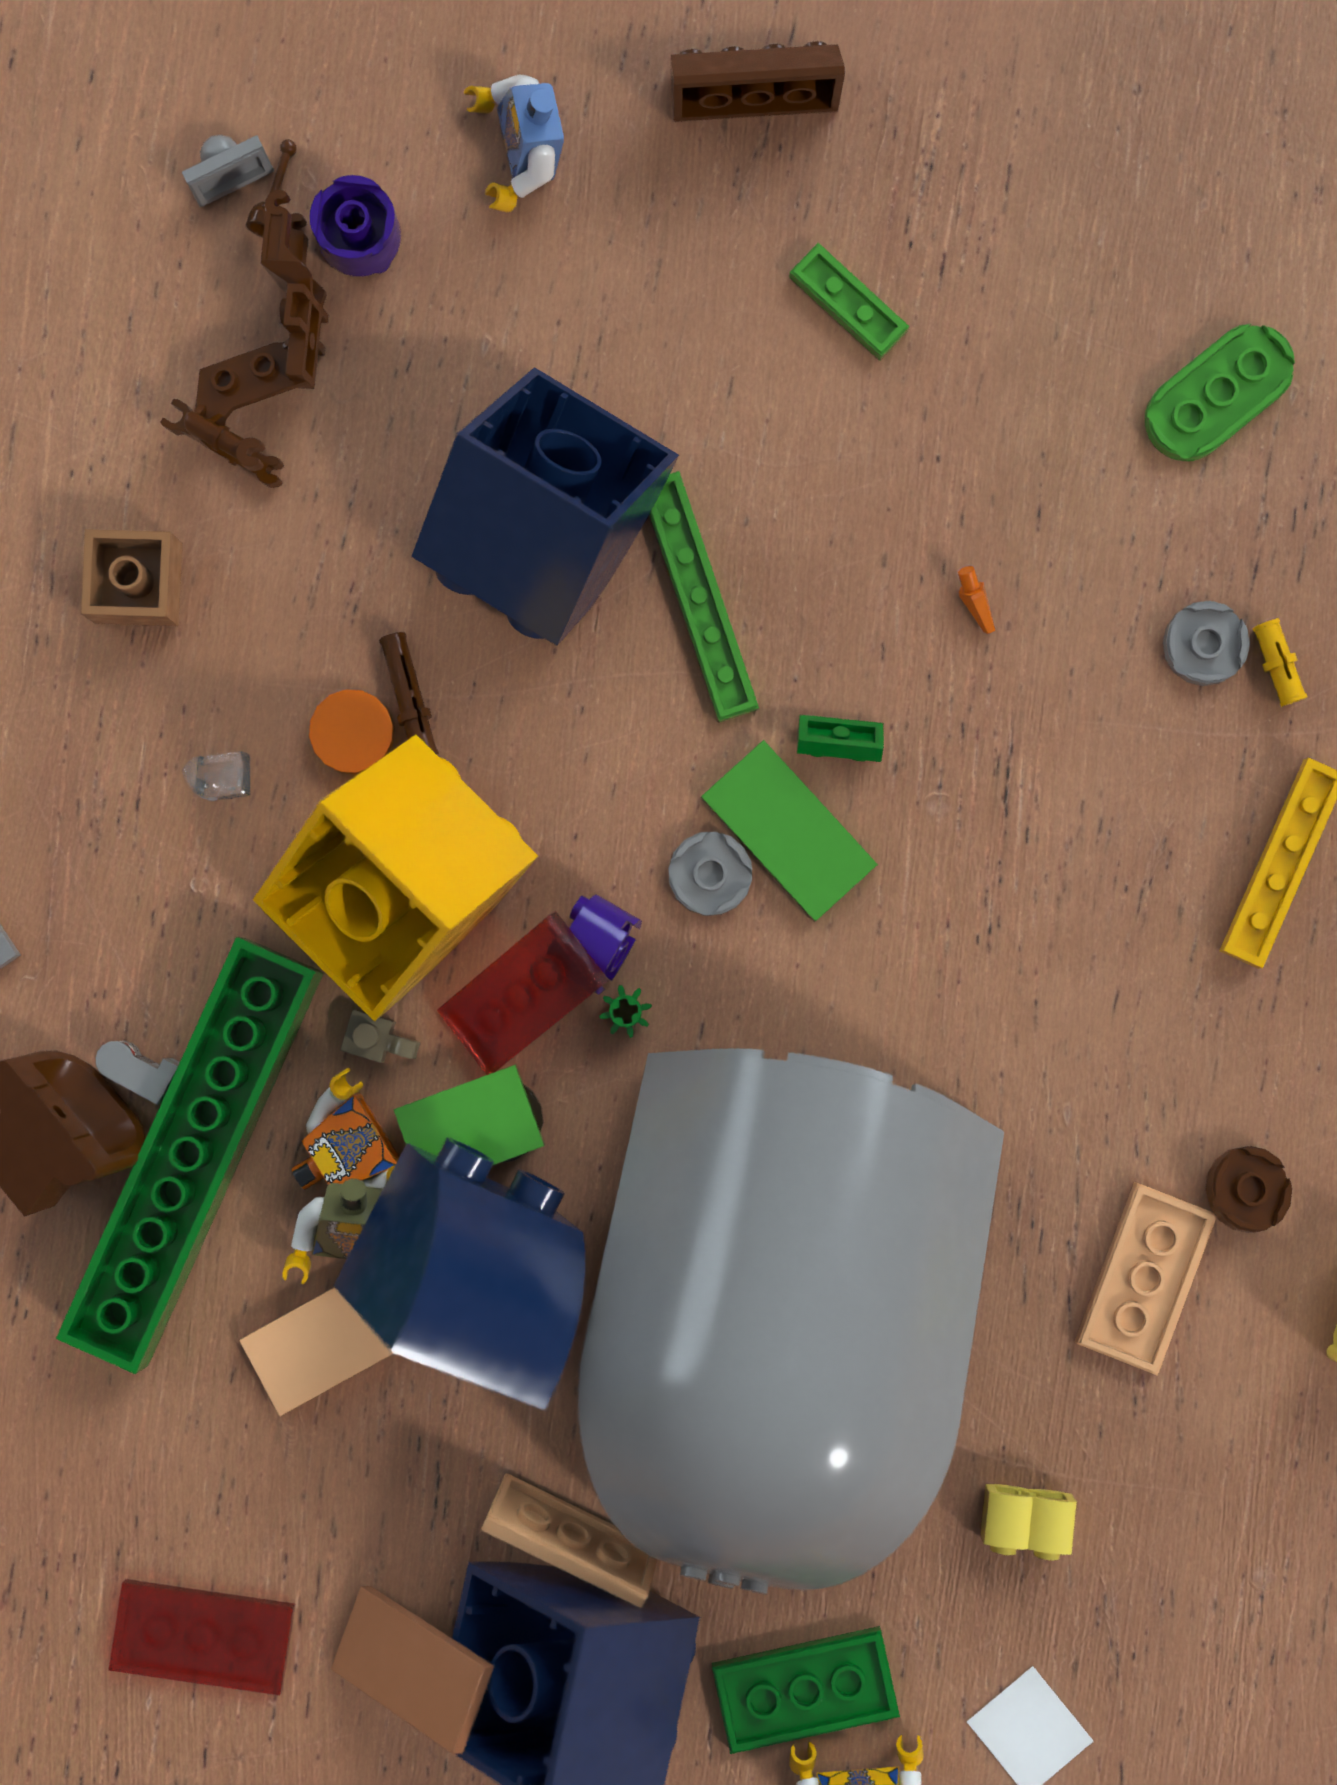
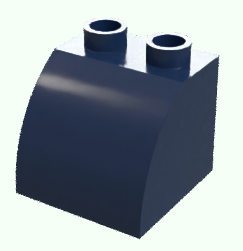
(541, 505)
(470, 1272)
(577, 1680)

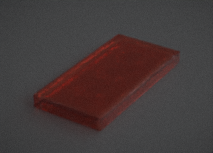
(522, 994)
(202, 1637)

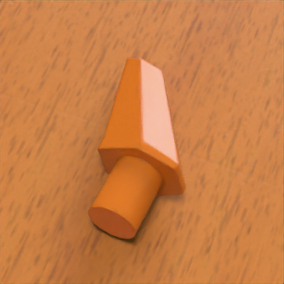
(975, 598)

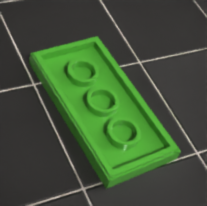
(789, 830)

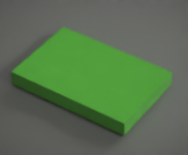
(483, 1113)

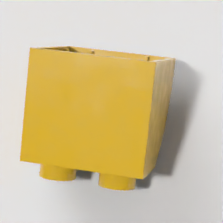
(393, 875)

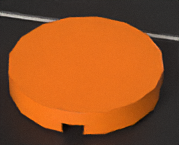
(351, 731)

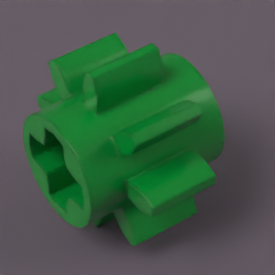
(615, 1004)

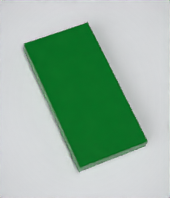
(805, 1690)

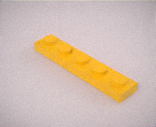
(1282, 864)

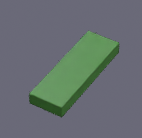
(849, 301)

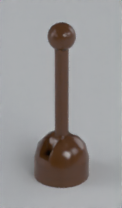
(256, 217)

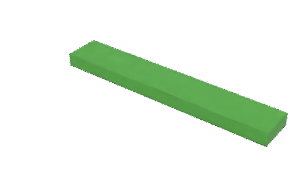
(701, 602)

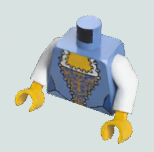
(529, 132)

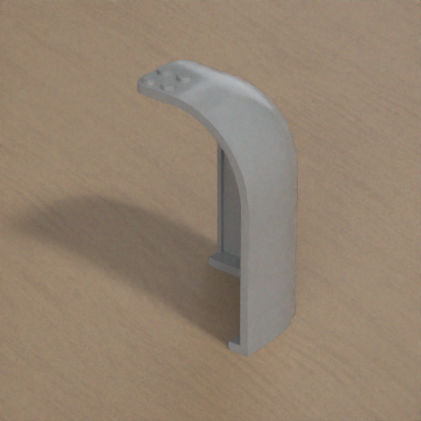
(784, 1315)

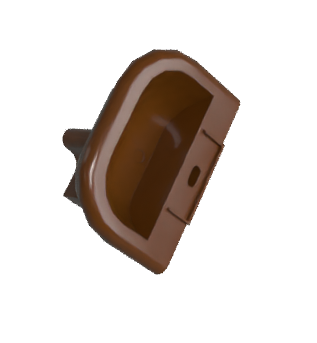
(60, 1128)

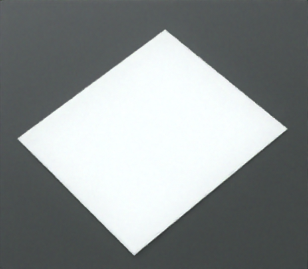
(1030, 1730)

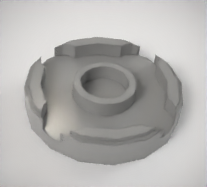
(1206, 643)
(710, 873)

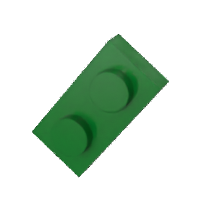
(840, 738)

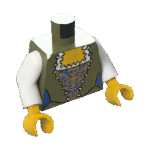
(331, 1224)

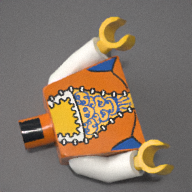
(345, 1140)

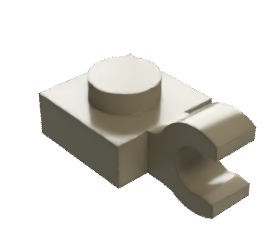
(375, 1038)

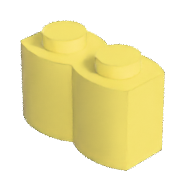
(1028, 1520)

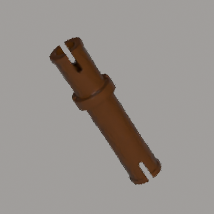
(407, 690)

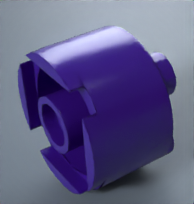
(334, 224)
(604, 932)

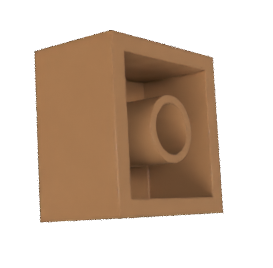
(131, 577)

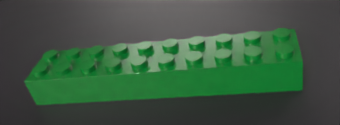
(189, 1156)

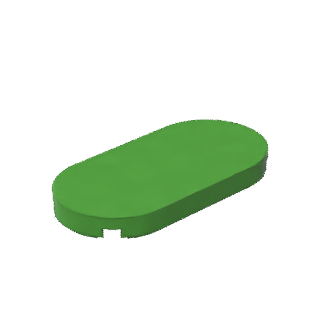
(1219, 392)

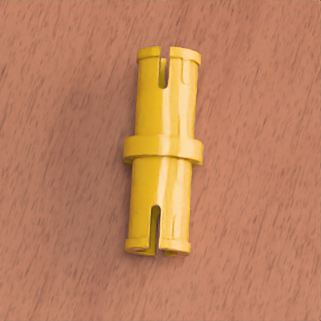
(1279, 662)

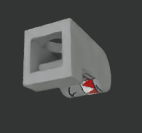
(126, 1066)

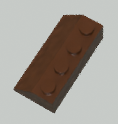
(756, 81)

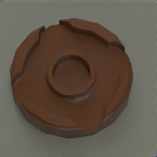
(1248, 1189)

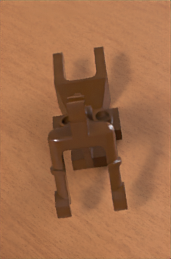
(269, 368)

